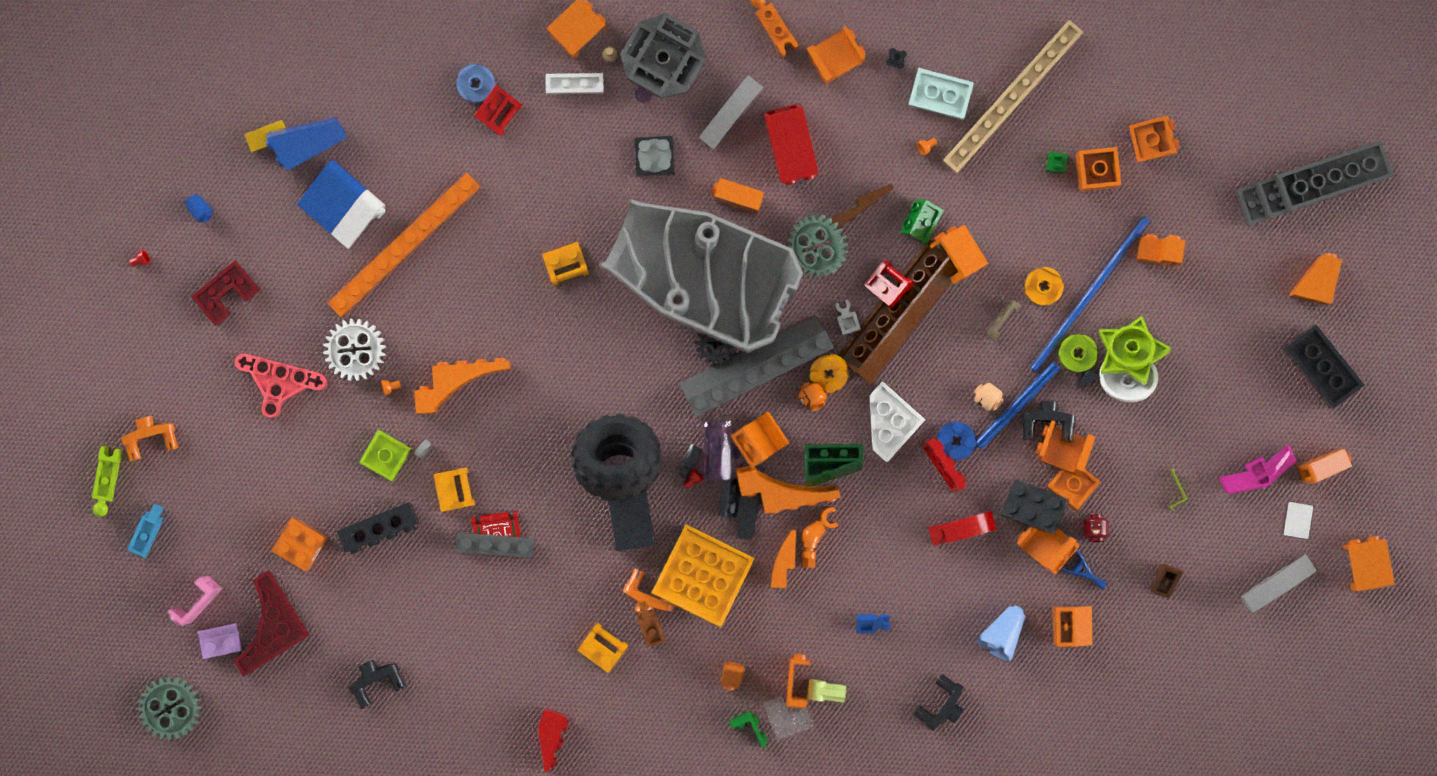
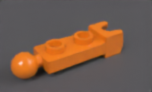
(774, 26)

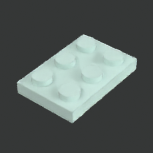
(940, 94)

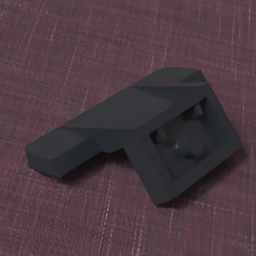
(740, 507)

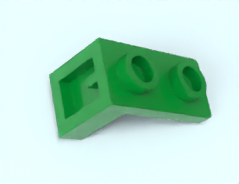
(741, 721)

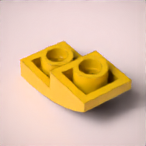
(257, 138)

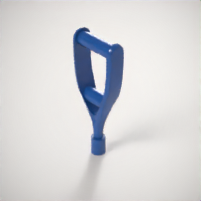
(1087, 574)

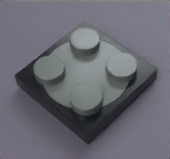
(654, 156)

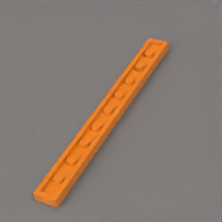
(403, 245)

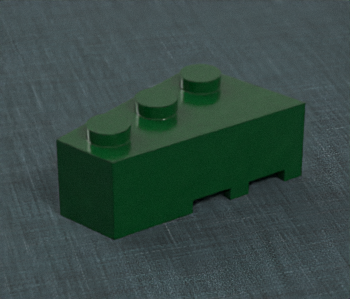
(830, 462)

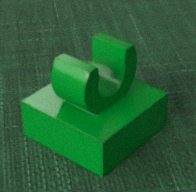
(1056, 162)

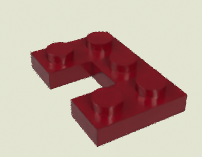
(210, 294)

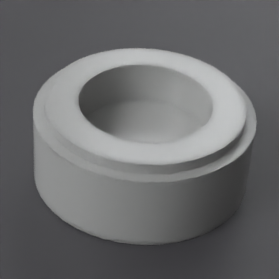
(423, 448)

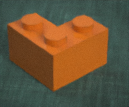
(1161, 251)

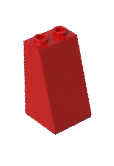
(791, 143)

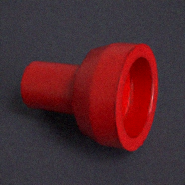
(141, 258)
(694, 477)

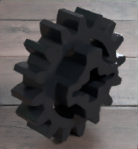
(715, 352)

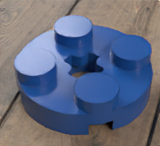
(967, 440)

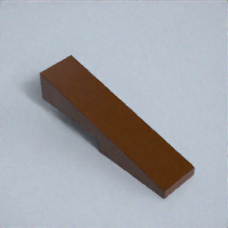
(863, 203)

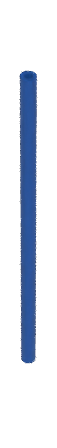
(1090, 293)

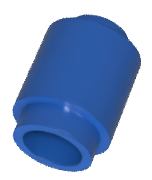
(199, 208)

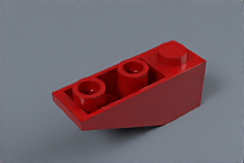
(550, 731)

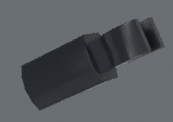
(690, 460)

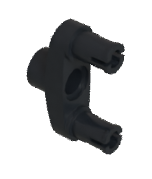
(1048, 413)
(371, 674)
(949, 710)

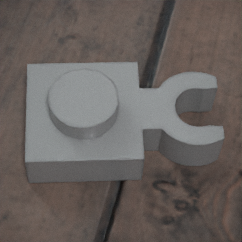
(847, 321)

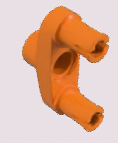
(145, 429)
(632, 591)

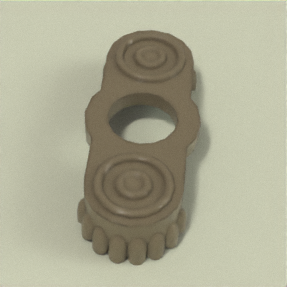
(992, 331)

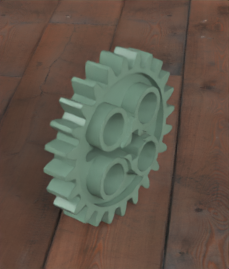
(812, 229)
(177, 722)

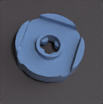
(464, 83)

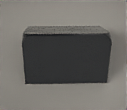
(1087, 378)

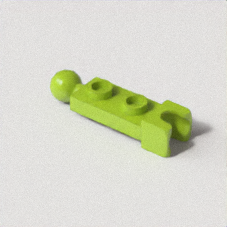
(105, 479)

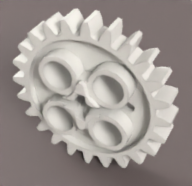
(355, 367)

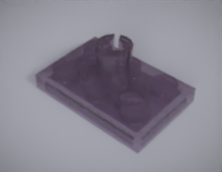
(718, 450)

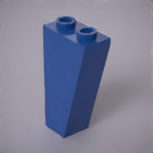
(304, 141)

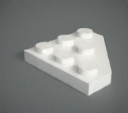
(891, 421)

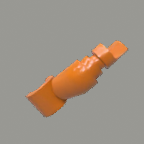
(812, 535)

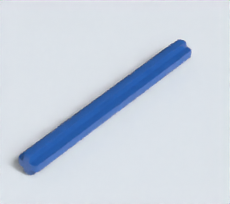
(1017, 405)

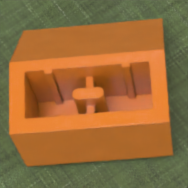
(1072, 626)

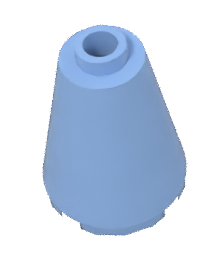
(1003, 633)

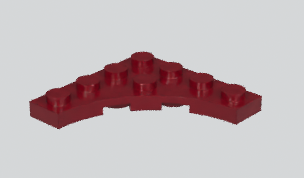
(277, 628)

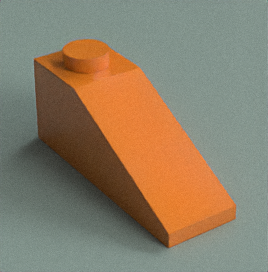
(731, 675)

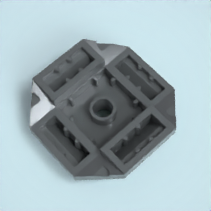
(663, 37)

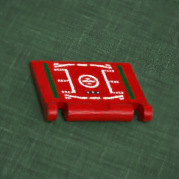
(497, 524)

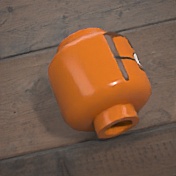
(812, 396)

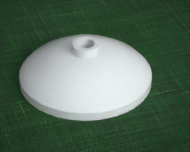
(1115, 386)

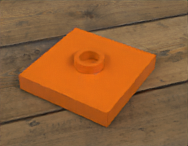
(1073, 487)

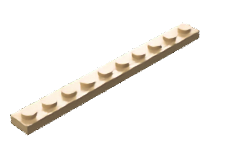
(1012, 96)

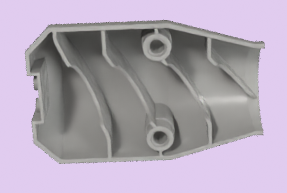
(705, 272)

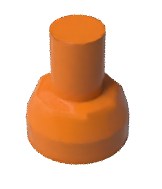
(924, 146)
(387, 386)

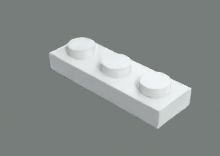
(574, 83)

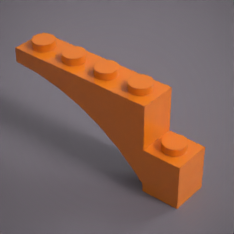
(450, 378)
(781, 495)

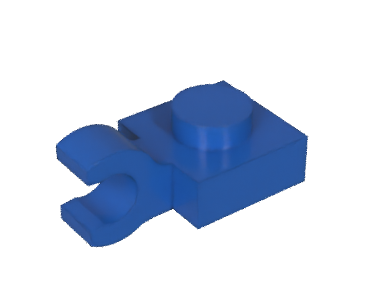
(869, 623)

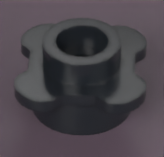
(896, 63)

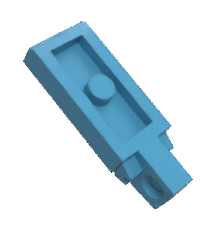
(146, 532)

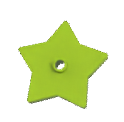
(1131, 350)

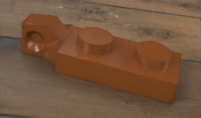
(650, 625)

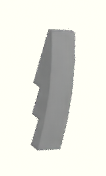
(731, 112)
(1278, 584)

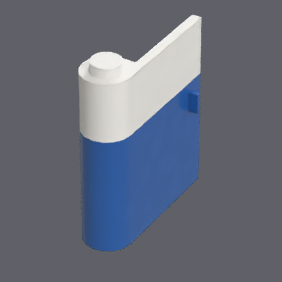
(340, 204)

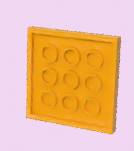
(703, 576)

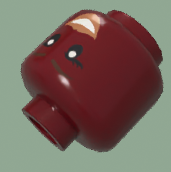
(1096, 528)

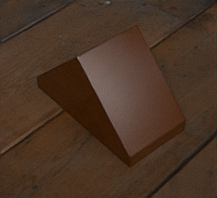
(1166, 580)

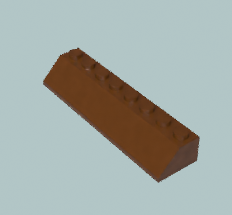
(889, 327)

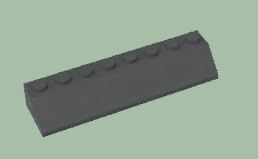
(756, 367)

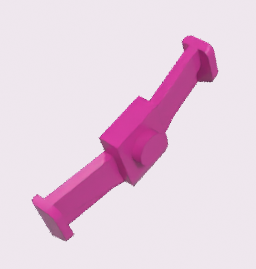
(1259, 473)

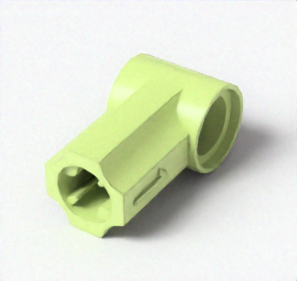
(820, 691)

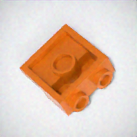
(1154, 139)

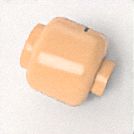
(988, 396)

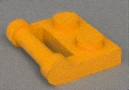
(562, 258)
(447, 489)
(600, 653)

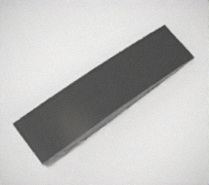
(1314, 183)

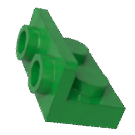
(921, 220)

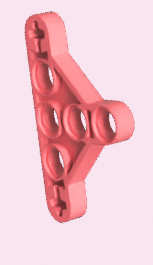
(268, 379)

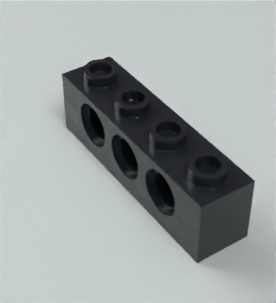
(348, 535)

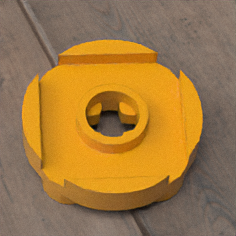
(1053, 281)
(828, 362)

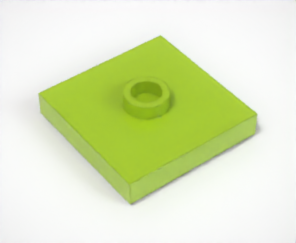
(385, 455)

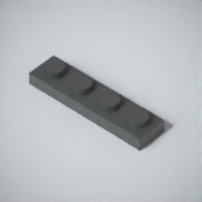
(495, 544)

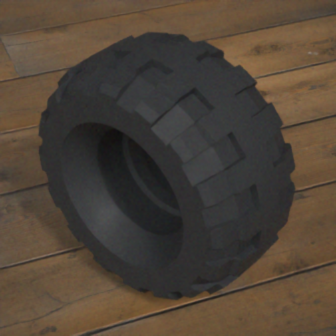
(610, 438)

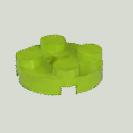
(1088, 353)

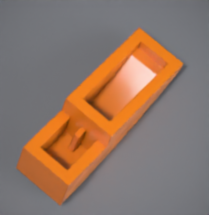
(784, 560)

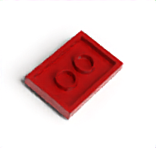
(944, 465)

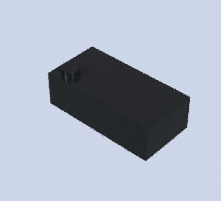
(1323, 366)
(632, 522)

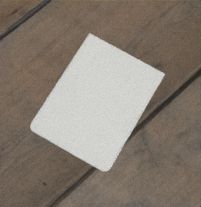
(1298, 520)

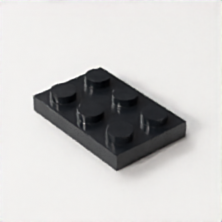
(1034, 507)

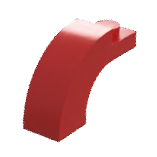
(962, 528)

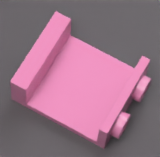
(211, 589)

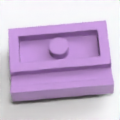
(219, 641)

